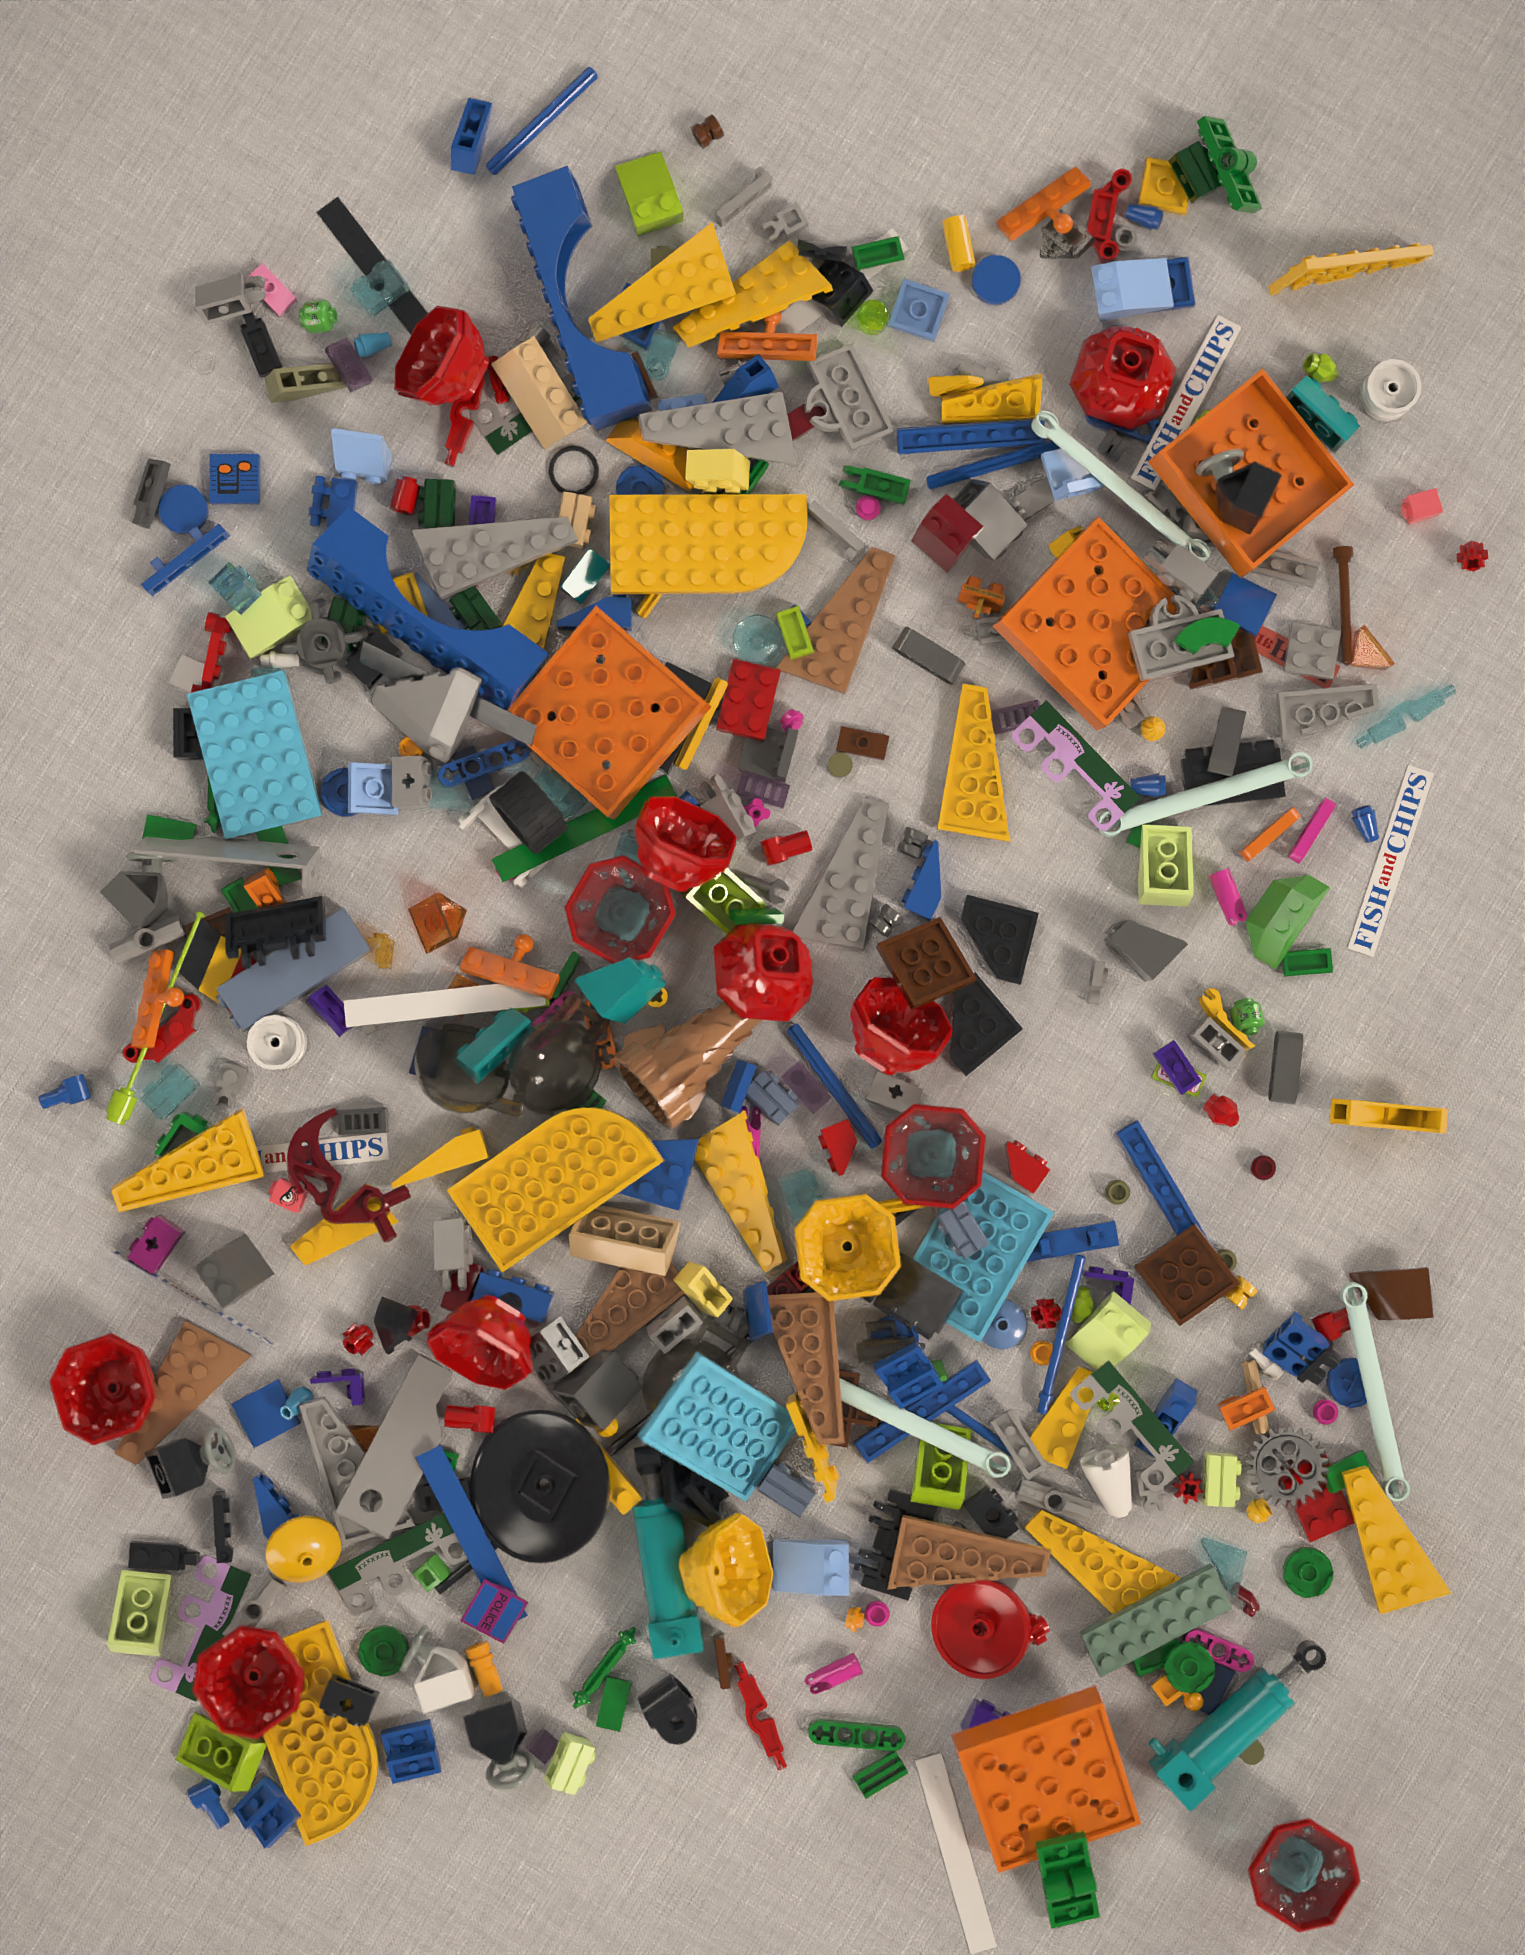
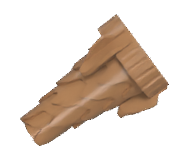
(673, 1066)

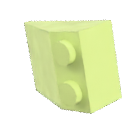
(271, 618)
(1165, 866)
(1109, 1332)
(140, 1613)

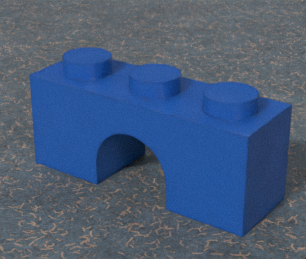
(534, 1299)

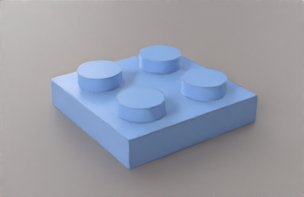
(370, 789)

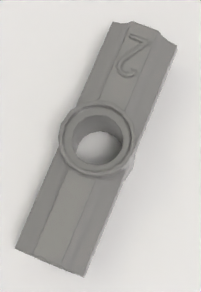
(134, 946)
(1069, 1504)
(263, 1597)

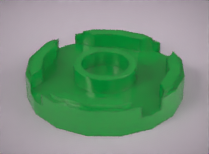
(1308, 1572)
(383, 1650)
(1189, 1667)

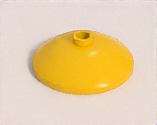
(301, 1539)

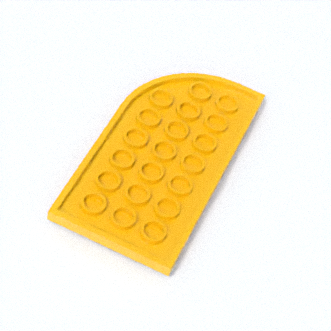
(703, 542)
(552, 1180)
(319, 1758)

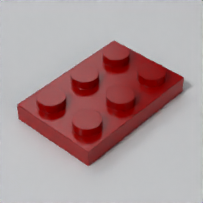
(748, 700)
(1325, 1513)

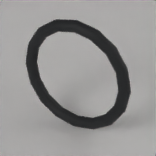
(567, 449)

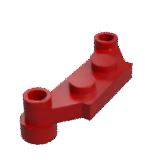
(1103, 212)
(218, 627)
(171, 1034)

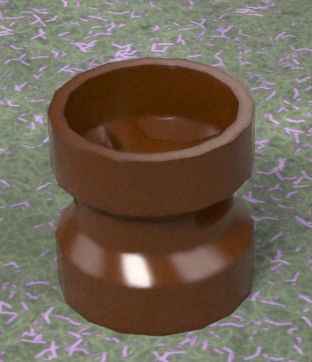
(707, 131)

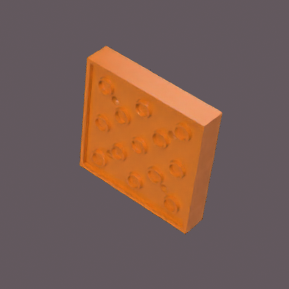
(1278, 442)
(1088, 622)
(607, 712)
(1046, 1776)

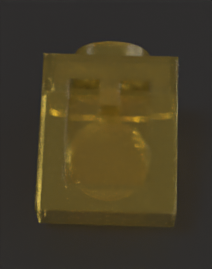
(384, 954)

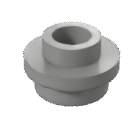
(1124, 232)

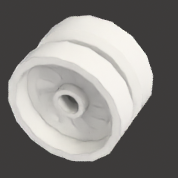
(1390, 390)
(263, 1036)

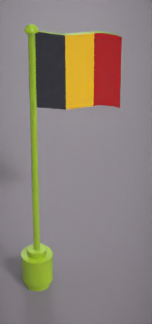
(206, 968)

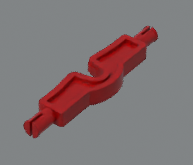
(461, 425)
(765, 1727)

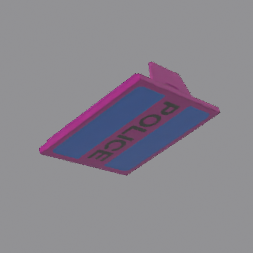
(494, 1610)

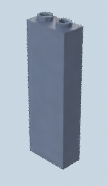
(282, 980)

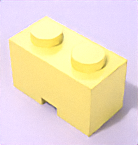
(703, 1289)

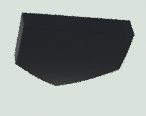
(821, 250)
(393, 1323)
(705, 1495)

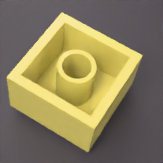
(717, 470)

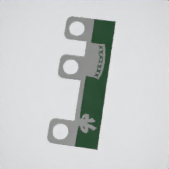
(505, 432)
(1138, 1417)
(389, 1556)

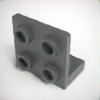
(769, 757)
(555, 1351)

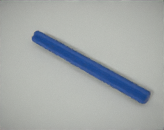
(541, 121)
(989, 465)
(834, 1086)

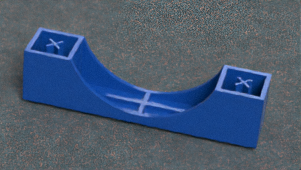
(554, 224)
(354, 565)

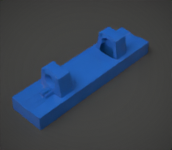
(169, 572)
(1075, 1240)

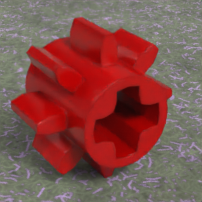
(1472, 556)
(1046, 1313)
(358, 1339)
(1181, 1488)
(1039, 1629)

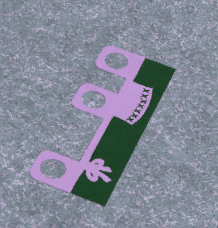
(1078, 754)
(211, 1622)

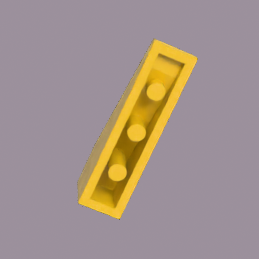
(458, 1152)
(623, 1491)

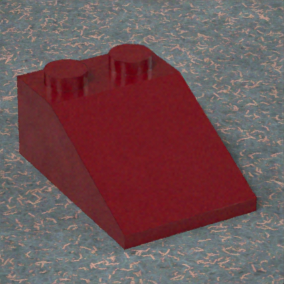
(946, 532)

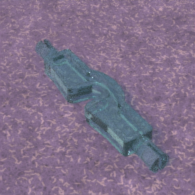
(1416, 709)

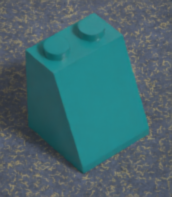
(621, 988)

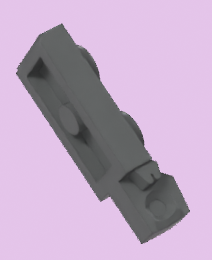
(150, 492)

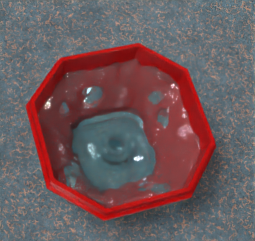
(595, 903)
(957, 1163)
(1313, 1891)

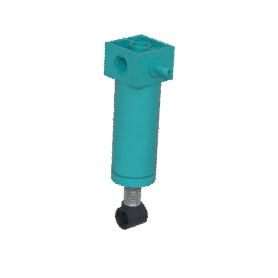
(673, 1618)
(1230, 1729)

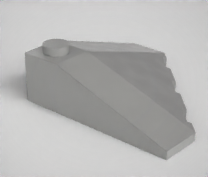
(431, 709)

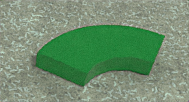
(1206, 631)

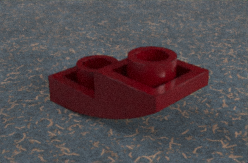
(799, 420)
(787, 1282)
(456, 1297)

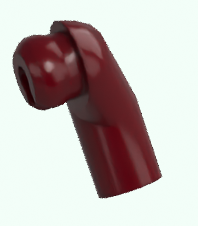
(1248, 1597)

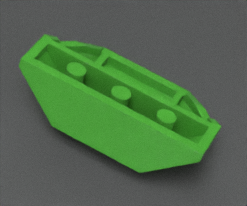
(1282, 916)

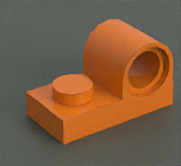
(264, 888)
(1246, 1408)

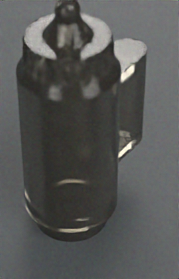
(876, 1349)

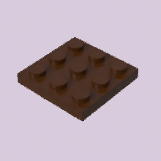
(926, 963)
(1187, 1274)

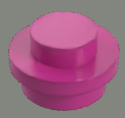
(868, 507)
(791, 719)
(1325, 1411)
(877, 1613)

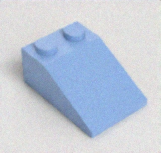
(1131, 287)
(361, 456)
(811, 1566)

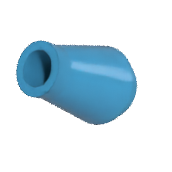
(370, 344)
(292, 1404)

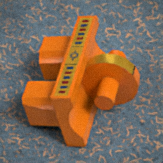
(981, 599)

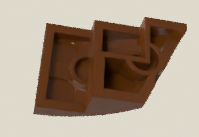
(1243, 665)
(1397, 1293)

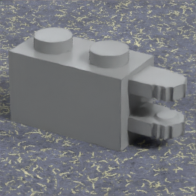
(228, 297)
(1181, 570)
(728, 807)
(452, 1250)

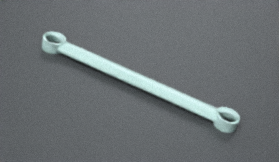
(1116, 484)
(1209, 793)
(1374, 1391)
(922, 1428)

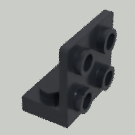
(848, 292)

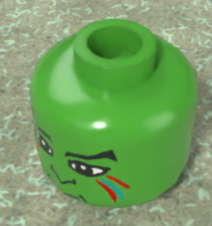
(317, 316)
(1247, 1016)

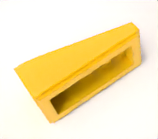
(946, 385)

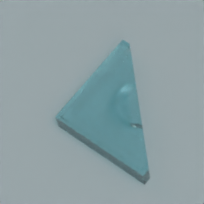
(445, 797)
(1228, 1563)

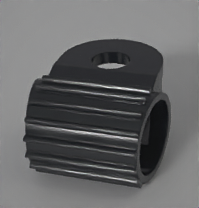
(670, 1700)

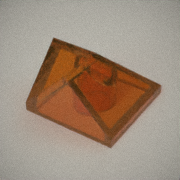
(437, 921)

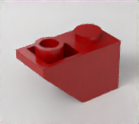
(840, 1143)
(1023, 1168)

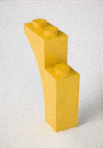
(1388, 1116)

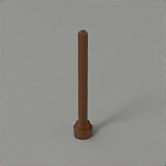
(1343, 557)

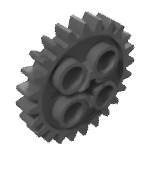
(1270, 1480)

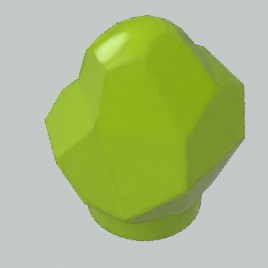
(1320, 367)
(1083, 1305)

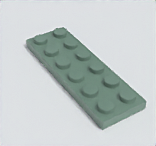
(1155, 1620)

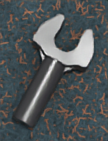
(767, 887)

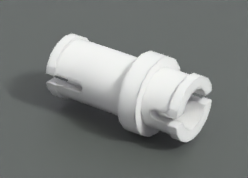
(279, 660)
(1268, 1366)

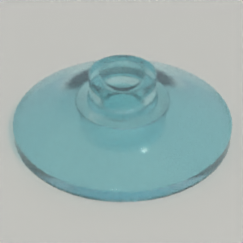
(761, 627)

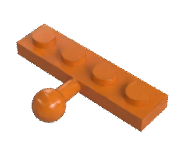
(1045, 204)
(768, 344)
(511, 971)
(154, 996)

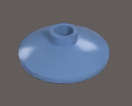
(1012, 1333)

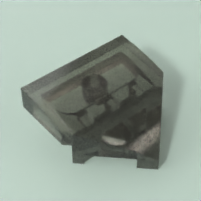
(1064, 245)

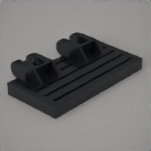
(272, 926)
(887, 1539)

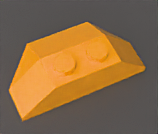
(664, 459)

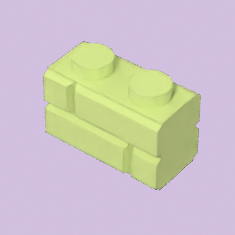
(1220, 1479)
(569, 1763)

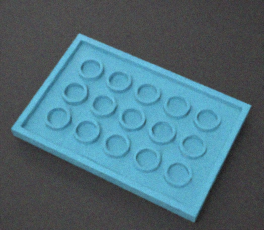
(254, 754)
(1012, 1228)
(719, 1427)

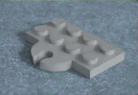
(847, 399)
(1154, 645)

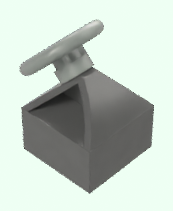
(140, 895)

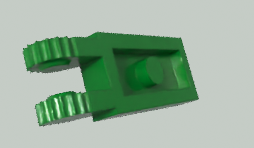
(877, 484)

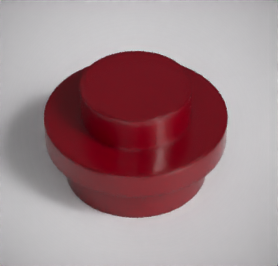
(1263, 1167)

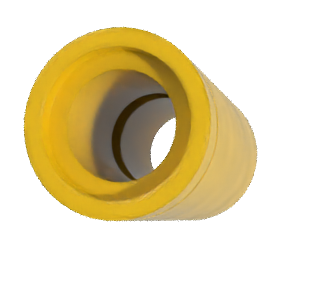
(958, 243)

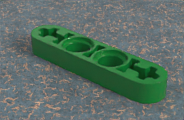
(857, 1730)

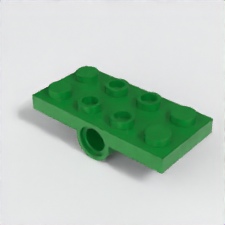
(1232, 164)
(1067, 1879)

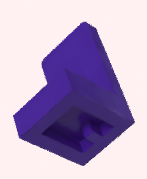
(1126, 1282)
(355, 1389)

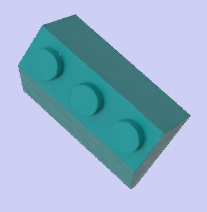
(1322, 413)
(492, 1044)

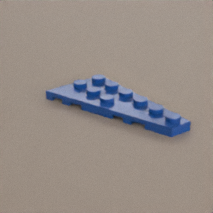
(667, 1181)

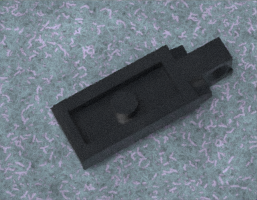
(260, 345)
(222, 1529)
(160, 1556)

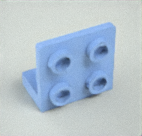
(1067, 476)

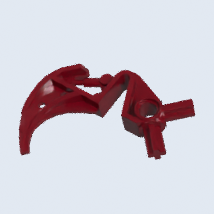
(356, 1208)

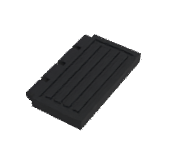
(1196, 765)
(918, 1297)

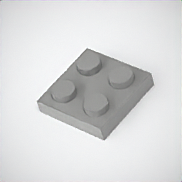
(1311, 651)

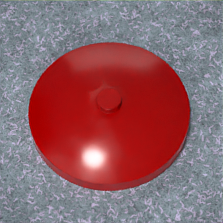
(981, 1628)

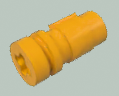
(484, 1668)

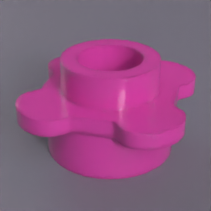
(763, 813)

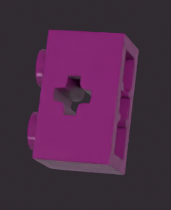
(153, 1258)

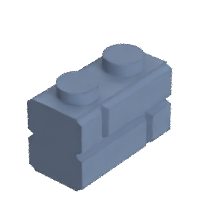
(771, 1097)
(963, 1230)
(787, 1489)

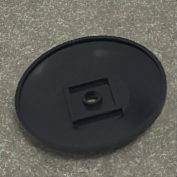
(508, 1492)

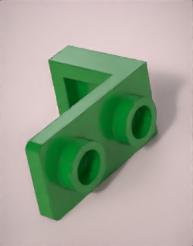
(194, 1123)

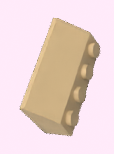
(539, 392)
(625, 1239)

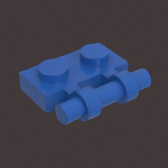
(341, 495)

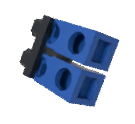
(1301, 1350)

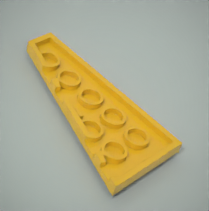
(678, 284)
(1393, 1558)

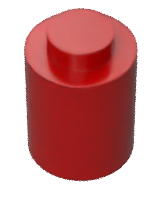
(405, 496)

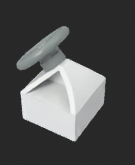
(444, 1677)

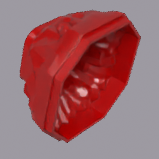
(441, 359)
(1122, 392)
(682, 843)
(763, 972)
(894, 1034)
(484, 1343)
(87, 1389)
(235, 1697)

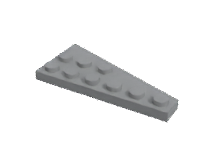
(750, 425)
(475, 553)
(843, 897)
(338, 1459)

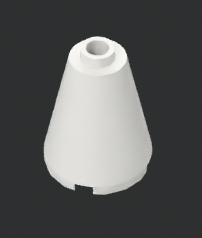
(1110, 1478)

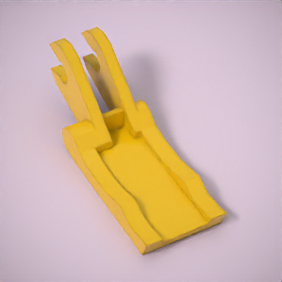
(1214, 1010)

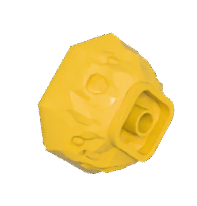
(850, 1273)
(728, 1570)

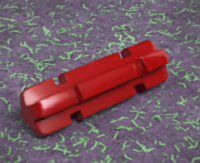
(501, 394)

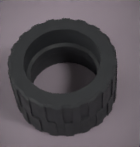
(528, 812)

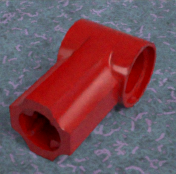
(781, 848)
(1332, 1324)
(474, 1418)

